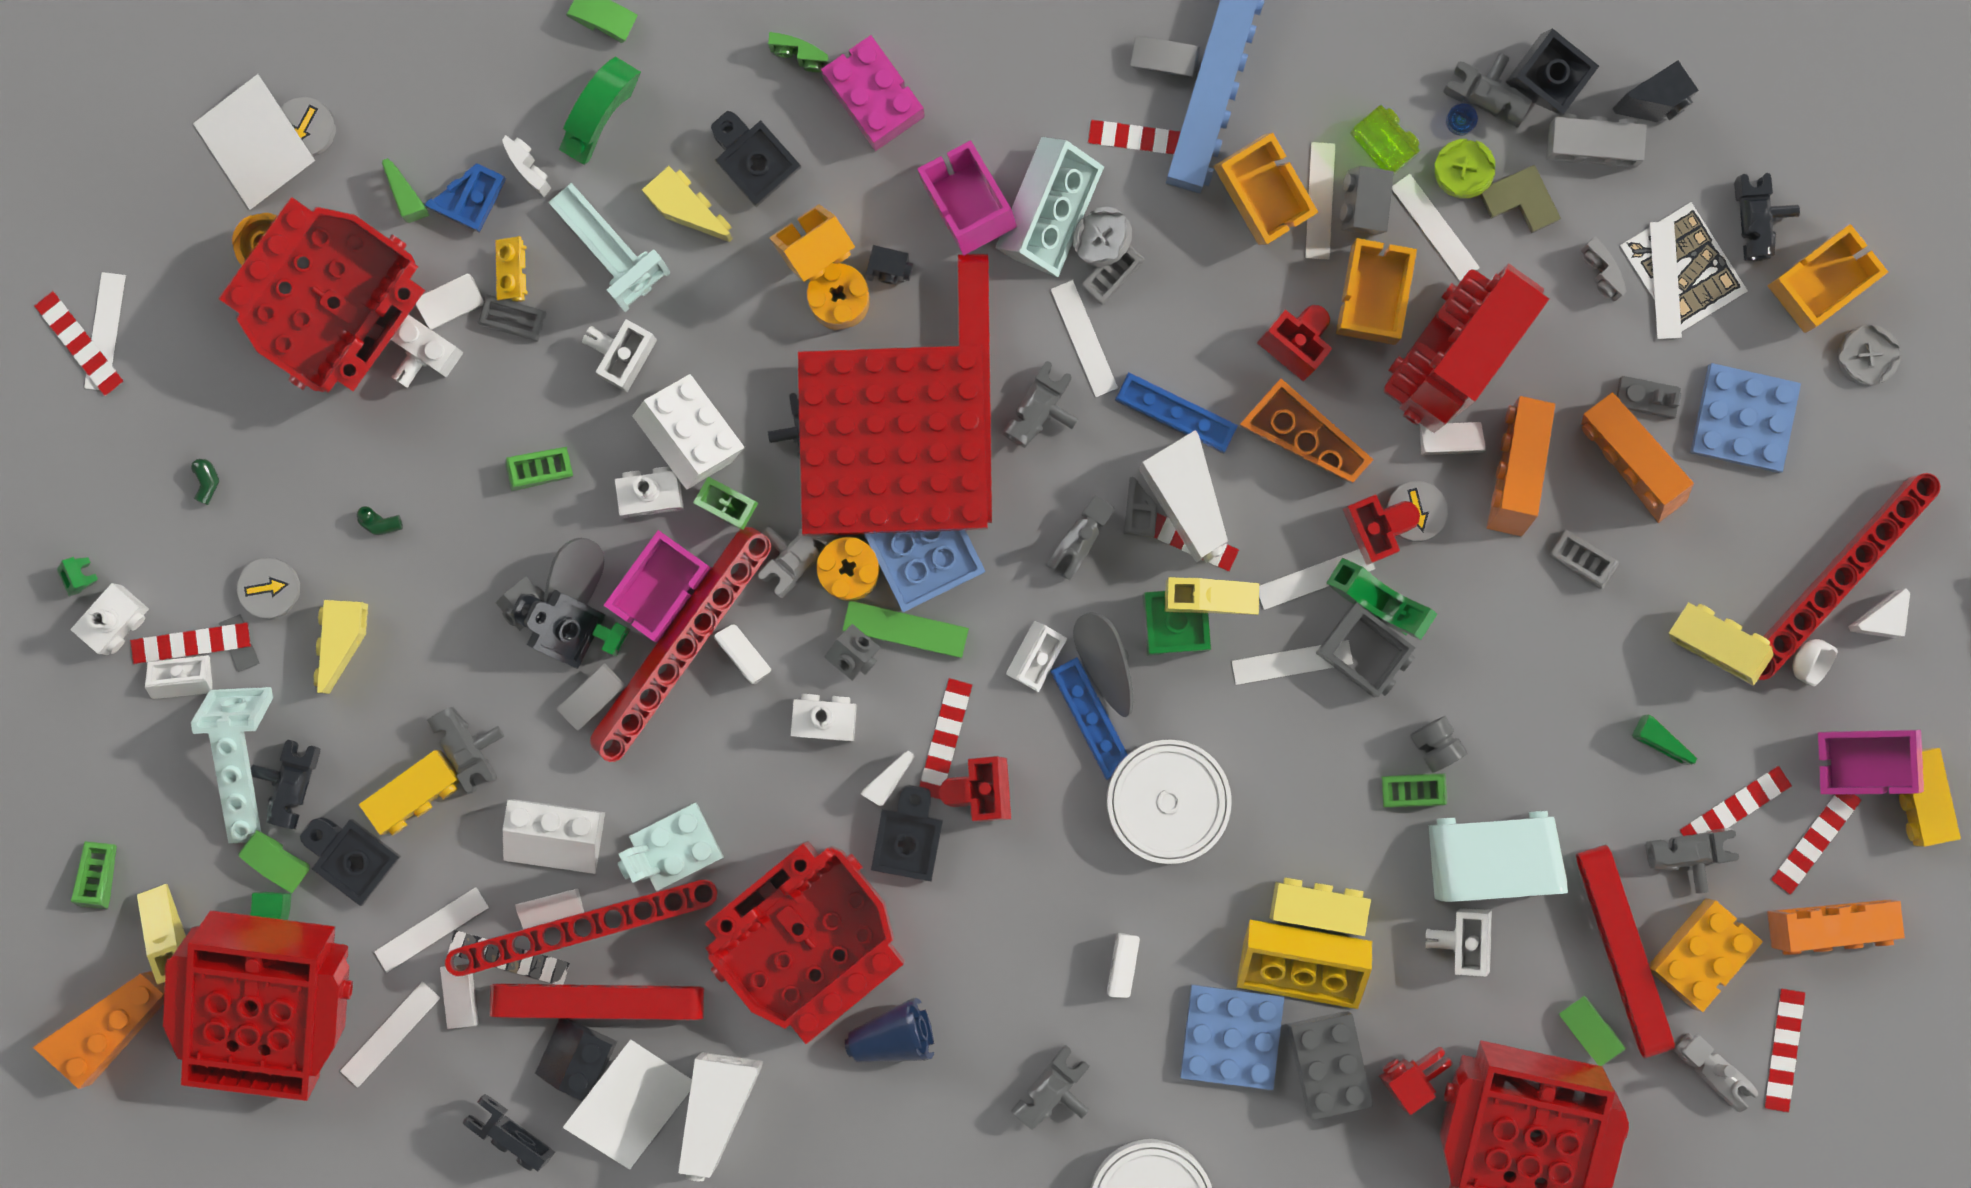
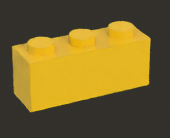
(411, 793)
(1931, 812)

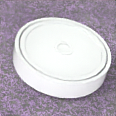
(1169, 801)
(1150, 1165)

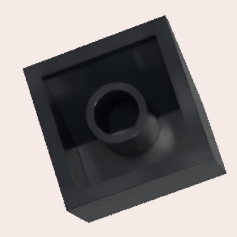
(1552, 72)
(1659, 96)
(575, 1058)

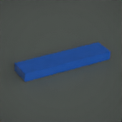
(1176, 412)
(1090, 716)

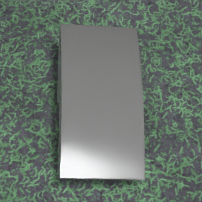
(1165, 56)
(1610, 279)
(591, 697)

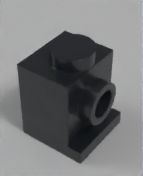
(889, 265)

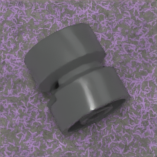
(1438, 744)

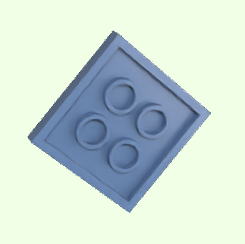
(1745, 418)
(924, 563)
(1232, 1037)

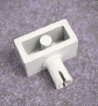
(423, 349)
(622, 354)
(648, 493)
(110, 620)
(823, 719)
(1469, 941)

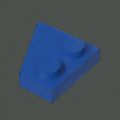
(470, 197)

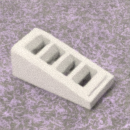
(882, 787)

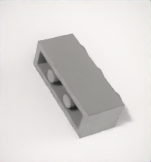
(1596, 141)

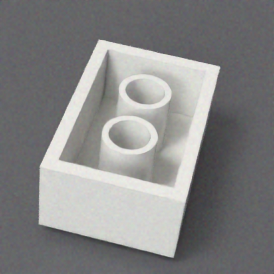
(688, 431)

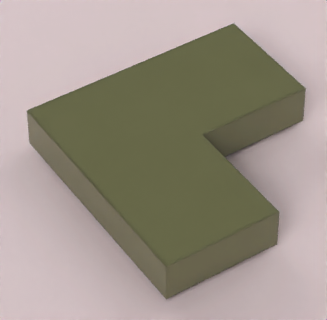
(1524, 191)

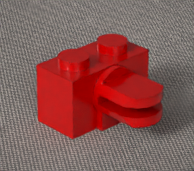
(1298, 341)
(1377, 527)
(983, 790)
(1409, 1081)

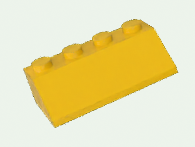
(1304, 964)

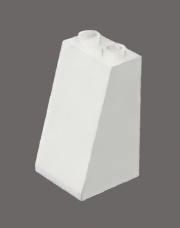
(1187, 496)
(714, 1106)

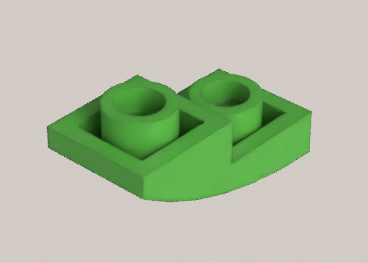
(605, 16)
(807, 54)
(273, 862)
(1592, 1031)

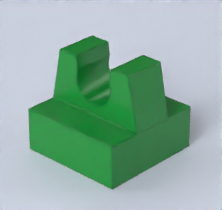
(72, 576)
(613, 638)

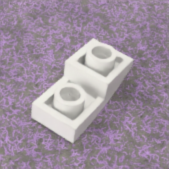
(522, 159)

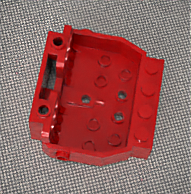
(345, 262)
(1464, 345)
(773, 964)
(299, 994)
(1497, 1108)

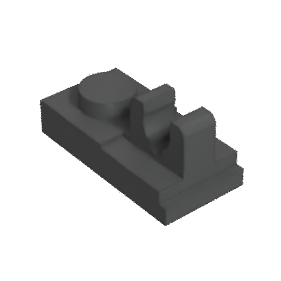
(1649, 396)

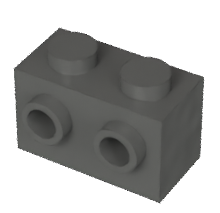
(1366, 200)

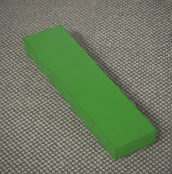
(907, 629)

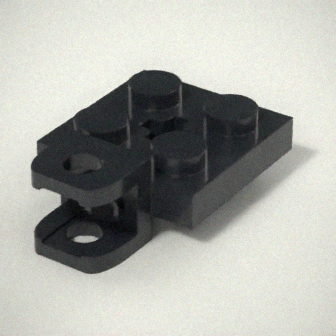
(745, 144)
(548, 621)
(913, 822)
(334, 854)
(509, 1136)

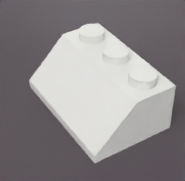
(552, 836)

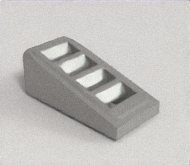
(1129, 270)
(1600, 555)

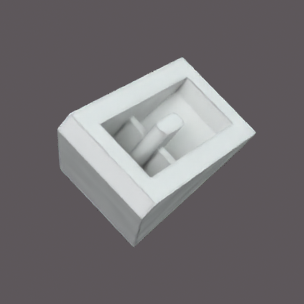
(1885, 618)

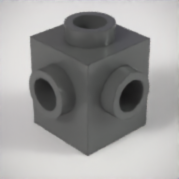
(509, 599)
(853, 653)

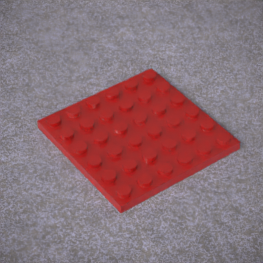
(892, 440)

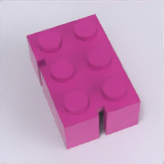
(873, 93)
(968, 198)
(657, 586)
(1871, 762)

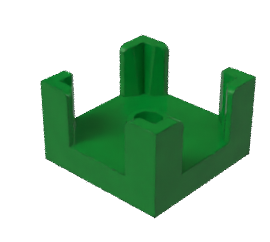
(1173, 630)

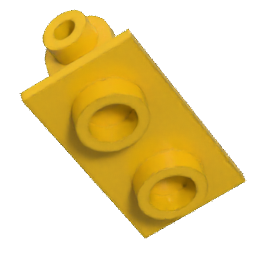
(509, 266)

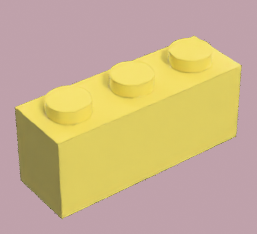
(1722, 642)
(1320, 907)

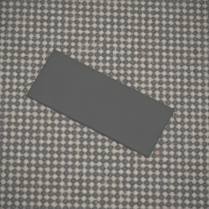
(242, 657)

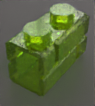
(1386, 140)

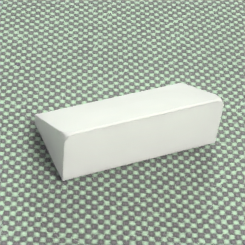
(450, 301)
(1453, 439)
(742, 654)
(1036, 656)
(178, 677)
(549, 908)
(1123, 965)
(459, 998)

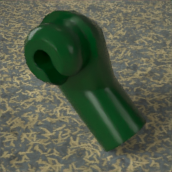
(207, 478)
(376, 524)

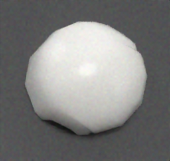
(1813, 661)

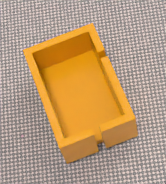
(1265, 191)
(818, 248)
(1827, 279)
(1376, 292)
(1704, 954)

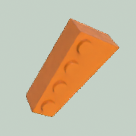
(1302, 430)
(1637, 457)
(1521, 466)
(1836, 925)
(99, 1034)

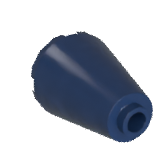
(893, 1036)

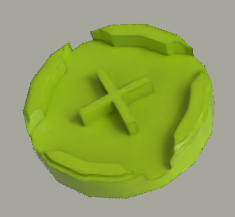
(1464, 168)

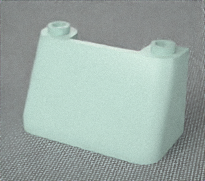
(1496, 858)

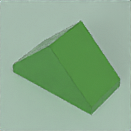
(725, 503)

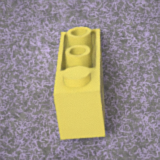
(679, 204)
(1211, 596)
(342, 633)
(160, 928)

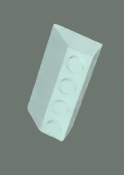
(1050, 205)

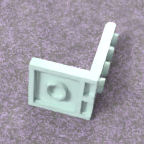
(631, 273)
(225, 717)
(670, 849)

